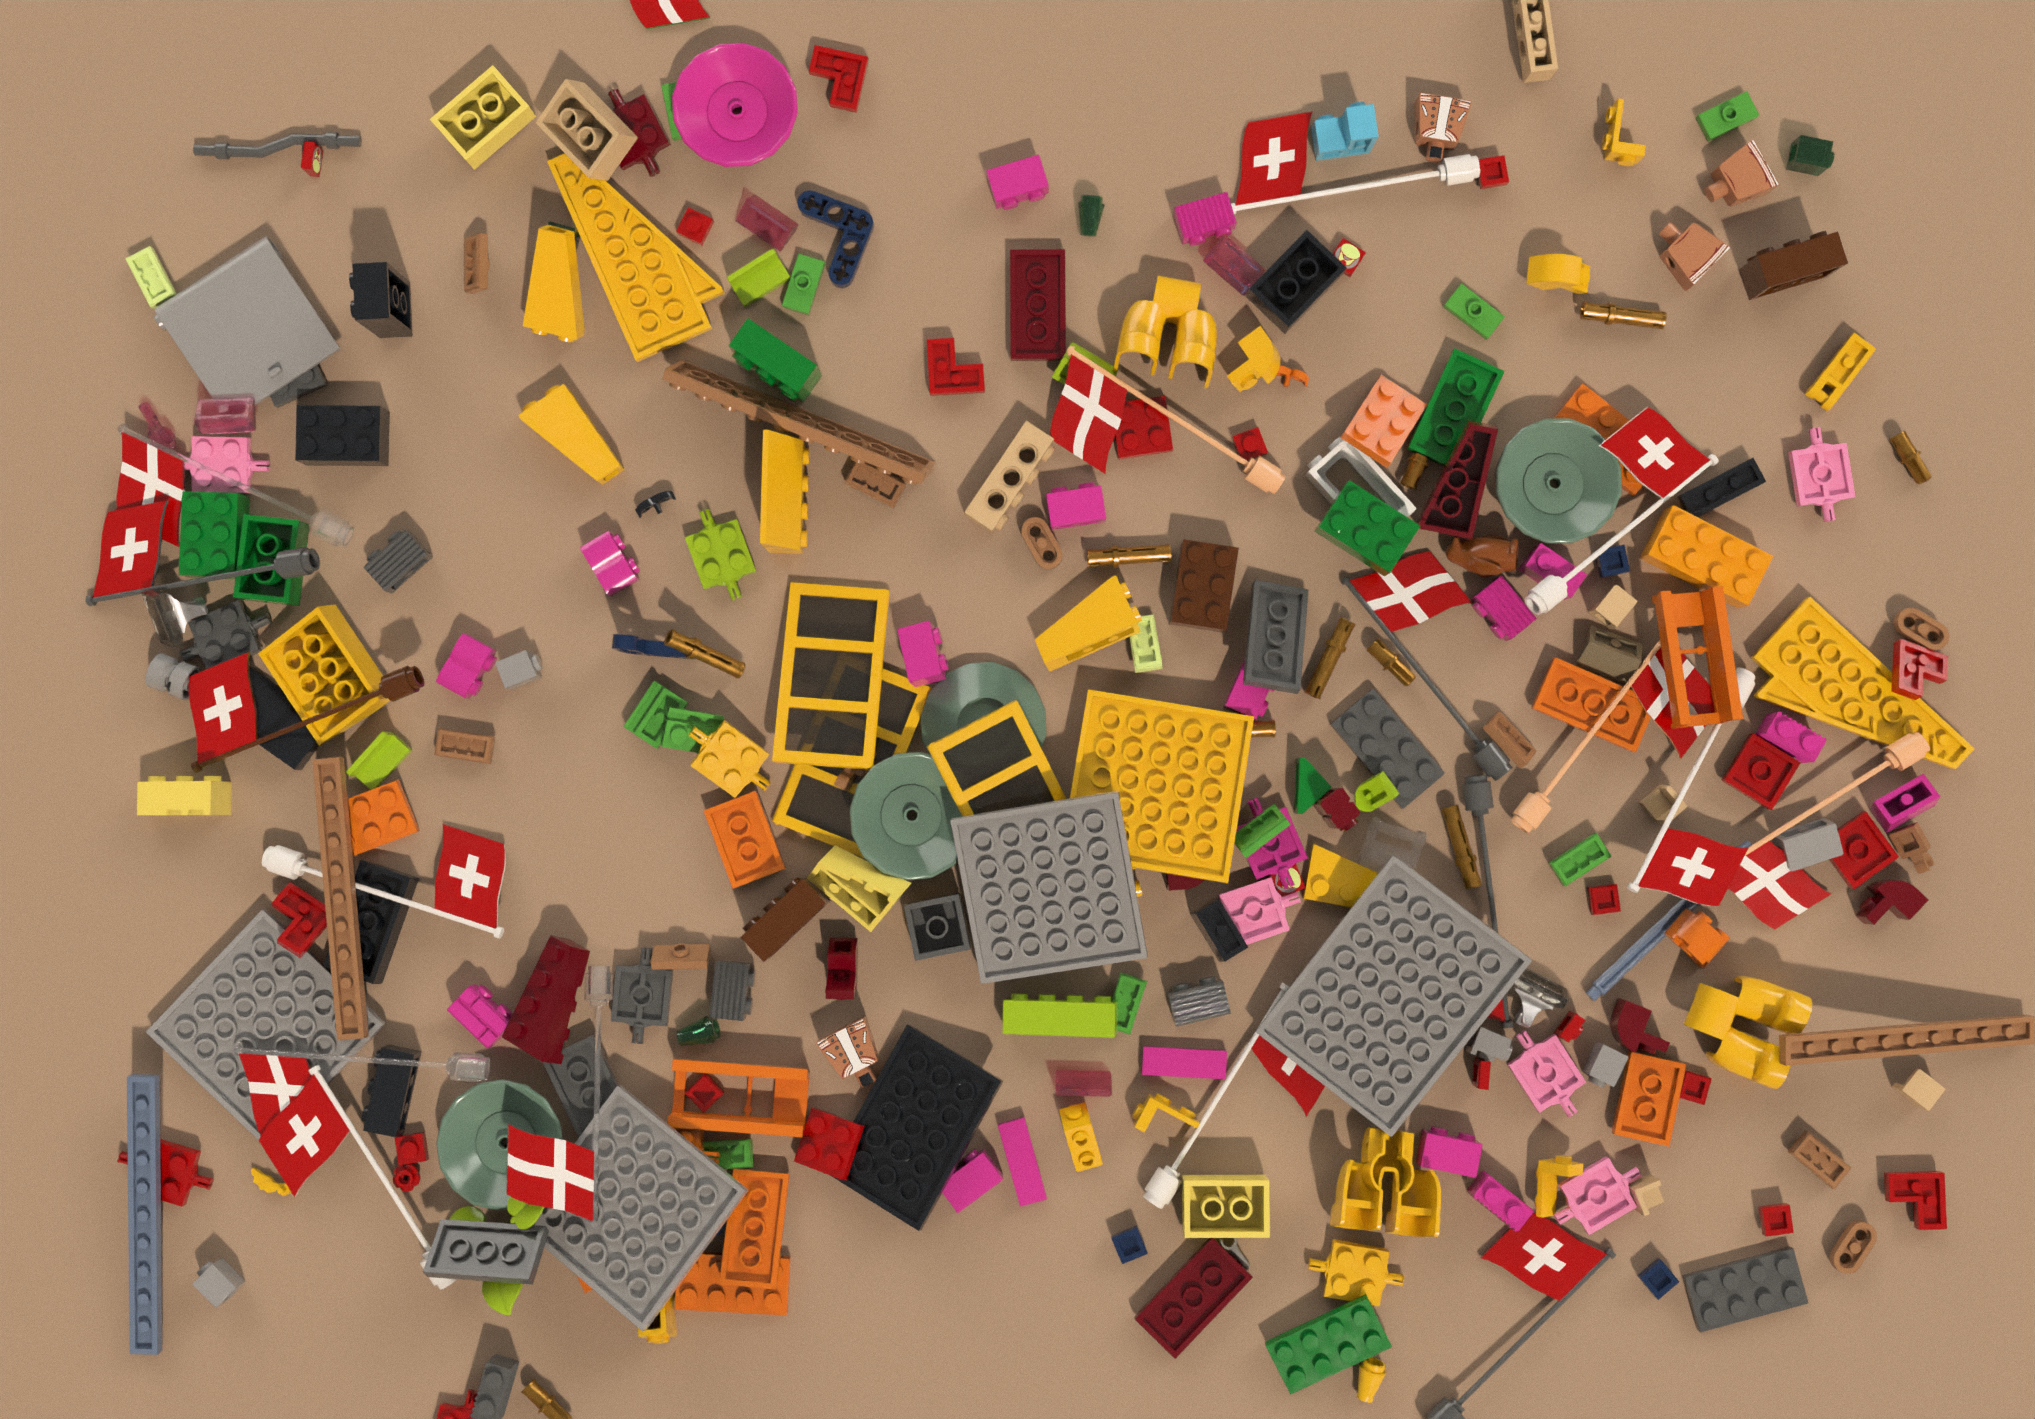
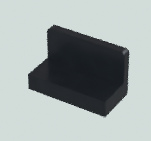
(1219, 931)

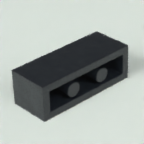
(391, 1092)

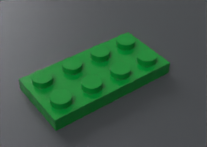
(1459, 396)
(1328, 1344)

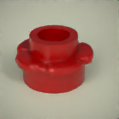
(413, 1174)

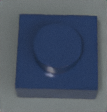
(1613, 561)
(1129, 1244)
(1658, 1278)

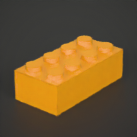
(1706, 556)

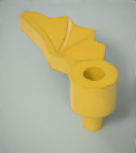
(268, 1183)

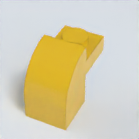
(1558, 271)
(1262, 362)

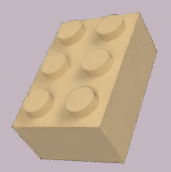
(586, 130)

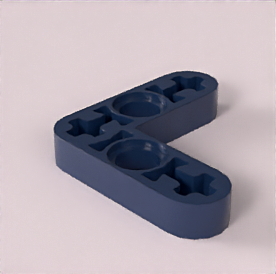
(850, 234)
(639, 646)

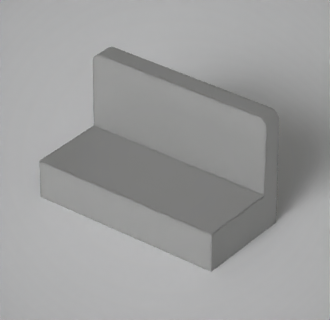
(1809, 843)

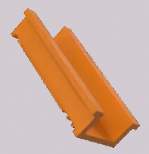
(1710, 612)
(788, 1105)

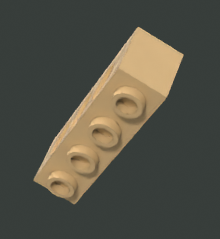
(1535, 39)
(1027, 438)

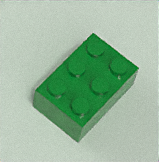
(774, 361)
(1367, 528)
(210, 532)
(259, 544)

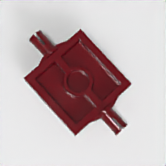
(643, 122)

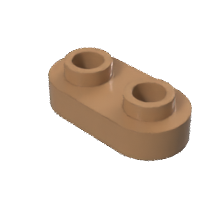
(1041, 543)
(1920, 627)
(1856, 1249)

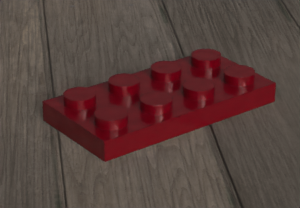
(1037, 304)
(1193, 1297)

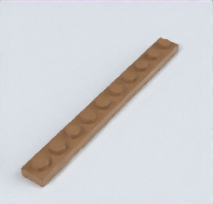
(340, 898)
(1906, 1039)

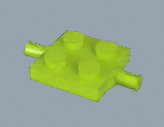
(720, 554)

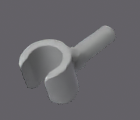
(1236, 1251)

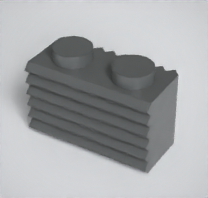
(397, 560)
(732, 990)
(1199, 1001)
(495, 1388)

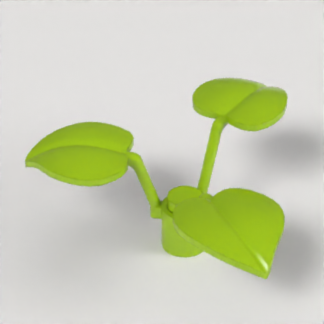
(502, 1295)

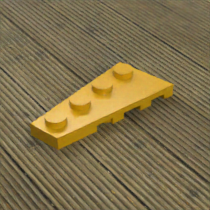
(1335, 878)

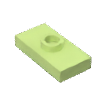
(151, 277)
(1146, 646)

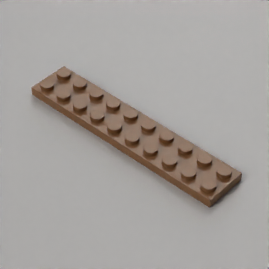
(808, 425)

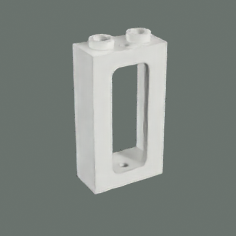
(1365, 468)

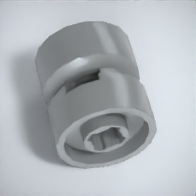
(170, 675)

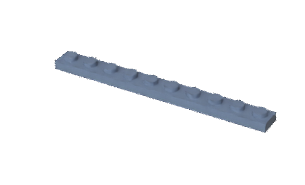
(144, 1213)

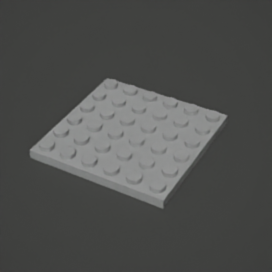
(1049, 887)
(259, 1000)
(655, 1210)

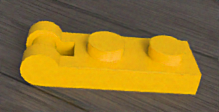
(1840, 371)

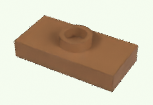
(476, 263)
(875, 484)
(1509, 739)
(464, 746)
(680, 956)
(1819, 1159)

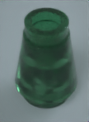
(1090, 214)
(699, 1032)

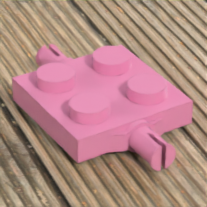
(226, 455)
(1821, 474)
(1258, 909)
(1546, 1073)
(1597, 1195)

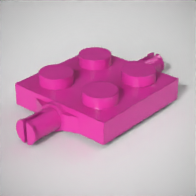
(1278, 853)

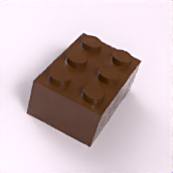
(1793, 264)
(1203, 586)
(784, 918)

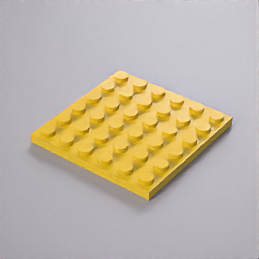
(1174, 775)

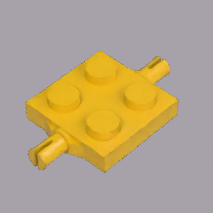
(729, 758)
(1355, 1271)

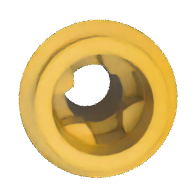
(1369, 1379)

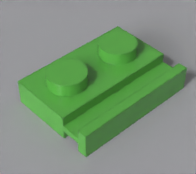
(651, 713)
(680, 723)

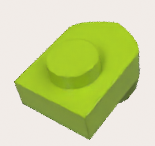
(1374, 792)

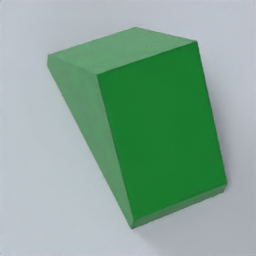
(1308, 786)

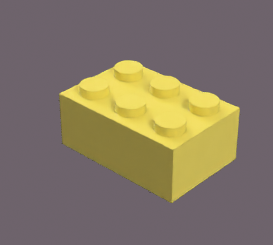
(483, 117)
(1225, 1206)

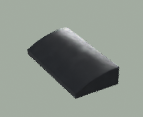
(276, 713)
(380, 917)

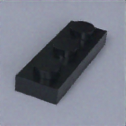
(1722, 488)

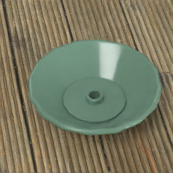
(1585, 478)
(975, 692)
(880, 823)
(473, 1134)

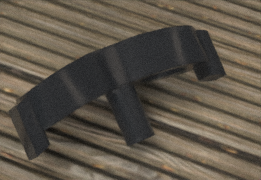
(653, 502)

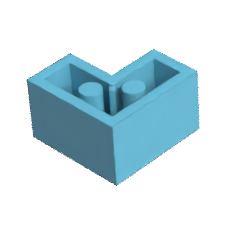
(1345, 135)

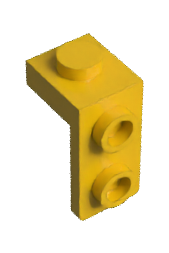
(1624, 153)
(1144, 1112)
(1080, 1137)
(1547, 1175)

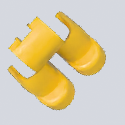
(1174, 303)
(1760, 1002)
(1414, 1192)

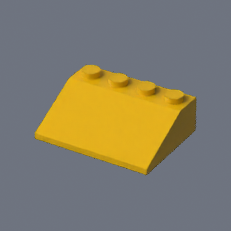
(783, 493)
(322, 667)

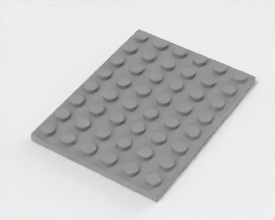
(1393, 995)

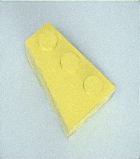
(184, 796)
(857, 886)

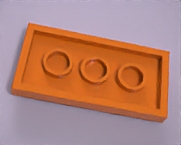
(1595, 412)
(1582, 698)
(755, 1231)
(702, 1290)

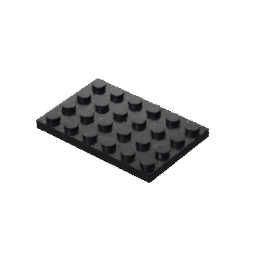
(918, 1125)

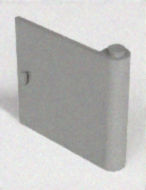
(247, 326)

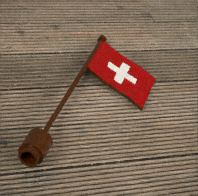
(227, 710)

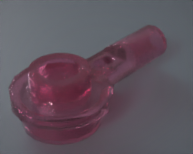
(157, 433)

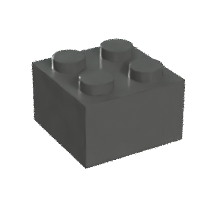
(937, 926)

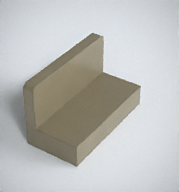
(1610, 655)

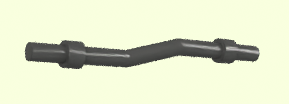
(223, 150)

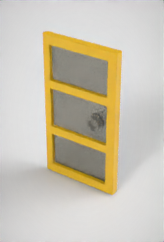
(831, 676)
(995, 764)
(820, 808)

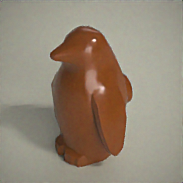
(1484, 554)

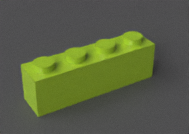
(1059, 1016)

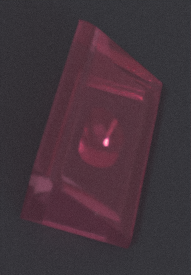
(766, 222)
(1234, 265)
(225, 415)
(1083, 1083)

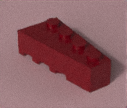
(1460, 488)
(547, 1001)

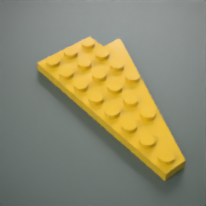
(643, 273)
(1835, 680)

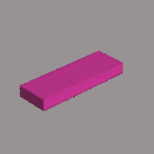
(1184, 1062)
(1022, 1161)

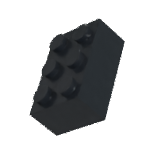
(1295, 281)
(381, 299)
(342, 435)

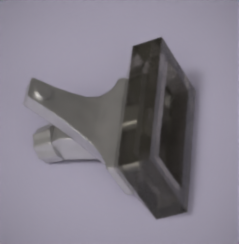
(171, 615)
(1536, 995)

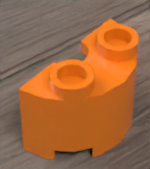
(1697, 937)

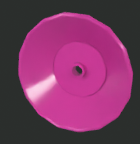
(731, 79)

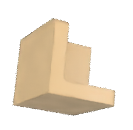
(1613, 607)
(1659, 803)
(1920, 1090)
(1646, 1193)

